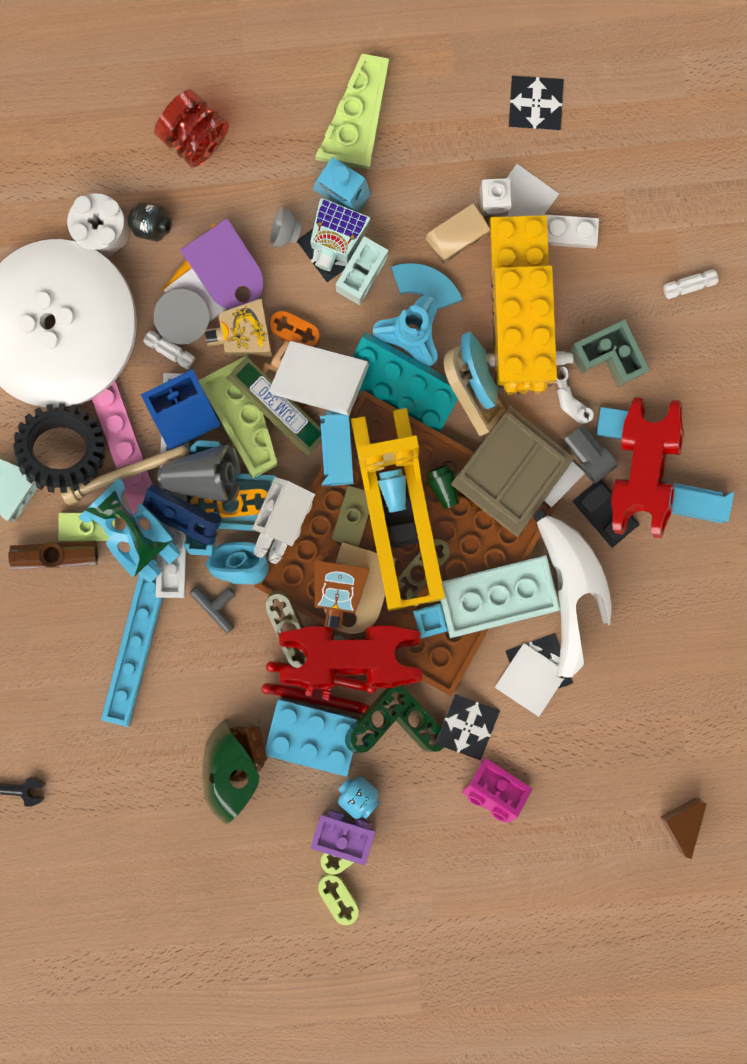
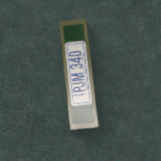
(278, 410)

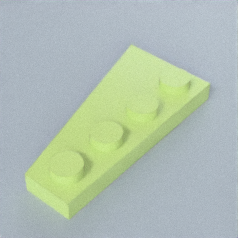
(357, 116)
(240, 420)

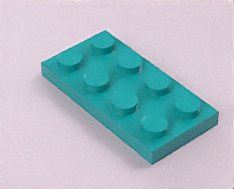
(405, 382)

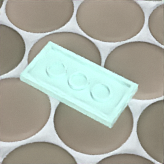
(499, 596)

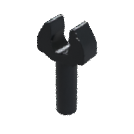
(24, 791)

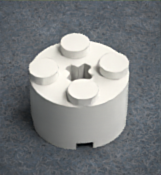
(92, 210)

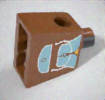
(338, 589)

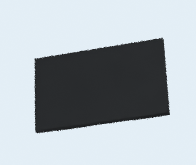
(597, 508)
(400, 524)

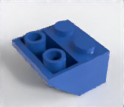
(180, 410)

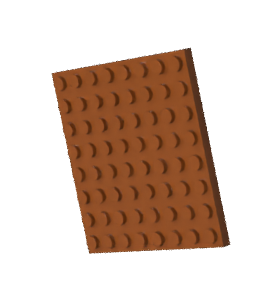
(471, 534)

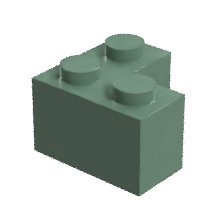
(616, 348)

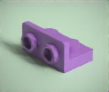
(343, 838)

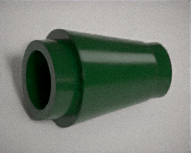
(440, 482)

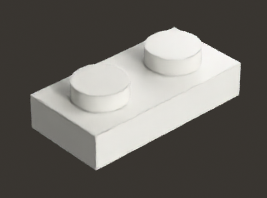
(572, 231)

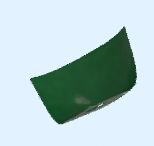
(222, 757)

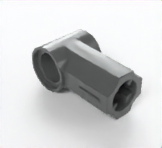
(594, 460)

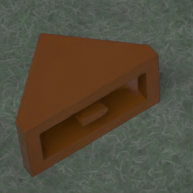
(685, 825)

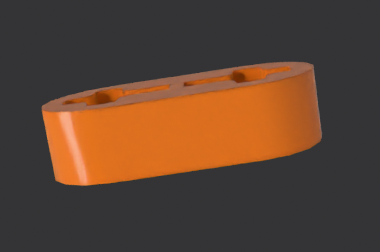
(297, 325)

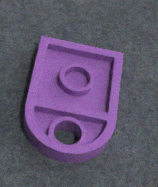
(224, 265)

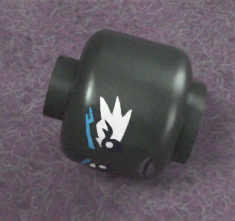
(149, 221)

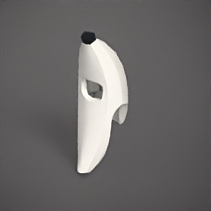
(577, 575)

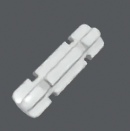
(690, 284)
(169, 350)

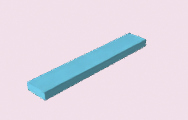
(133, 653)

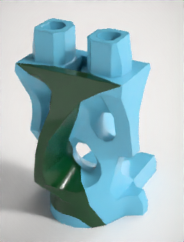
(143, 543)

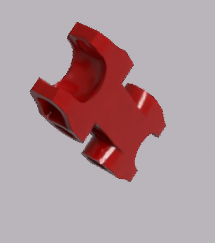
(645, 487)
(349, 657)

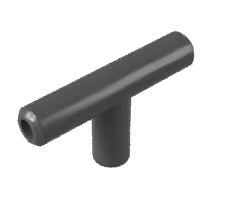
(213, 608)

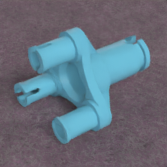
(416, 343)

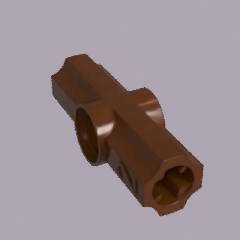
(36, 555)

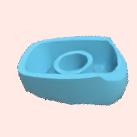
(237, 563)

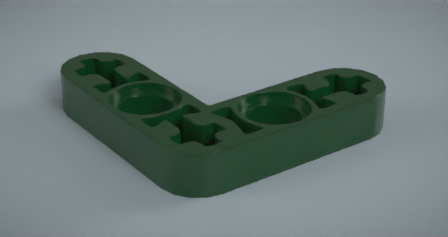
(396, 712)

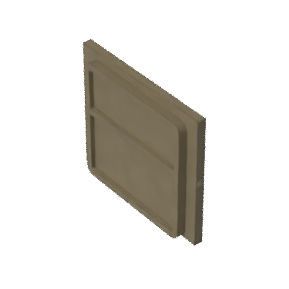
(512, 471)

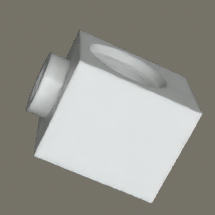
(495, 197)

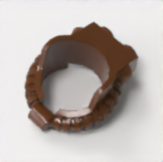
(253, 743)

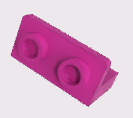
(497, 791)

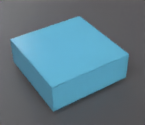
(610, 423)
(430, 620)

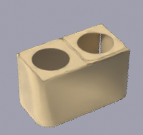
(458, 233)

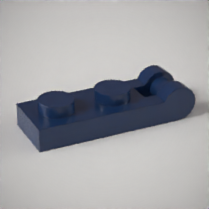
(182, 515)

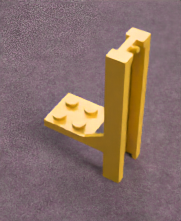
(404, 453)

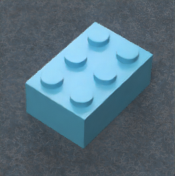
(310, 736)

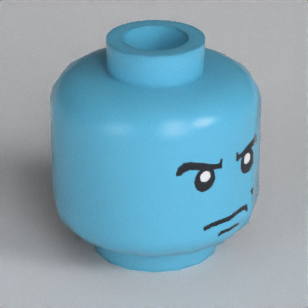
(358, 797)

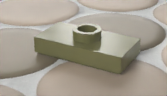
(352, 518)

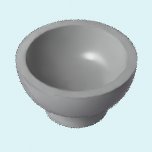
(284, 229)

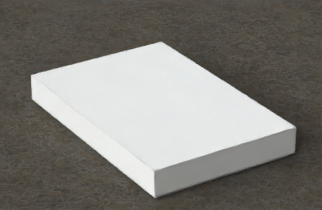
(319, 378)

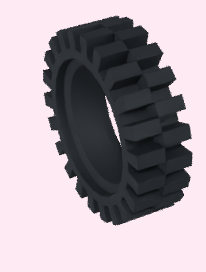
(63, 418)

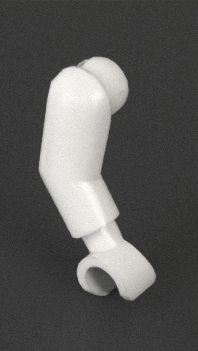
(569, 404)

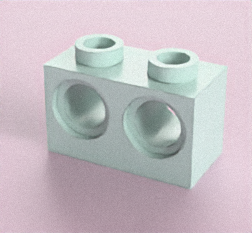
(362, 270)

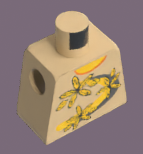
(242, 331)

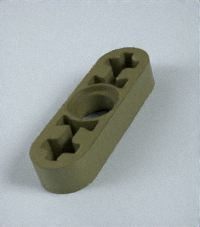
(409, 594)
(274, 614)

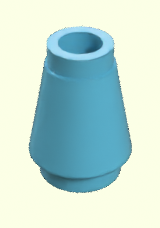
(393, 489)

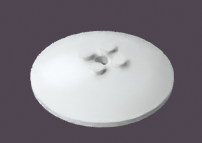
(91, 329)

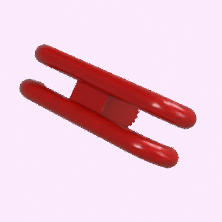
(319, 696)

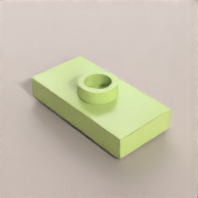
(74, 529)

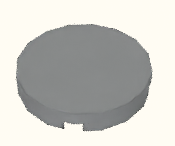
(181, 316)

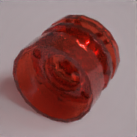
(191, 128)

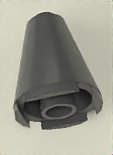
(203, 474)

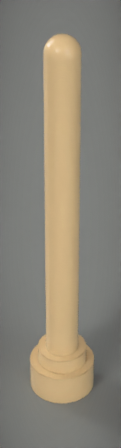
(75, 496)

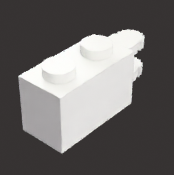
(281, 518)

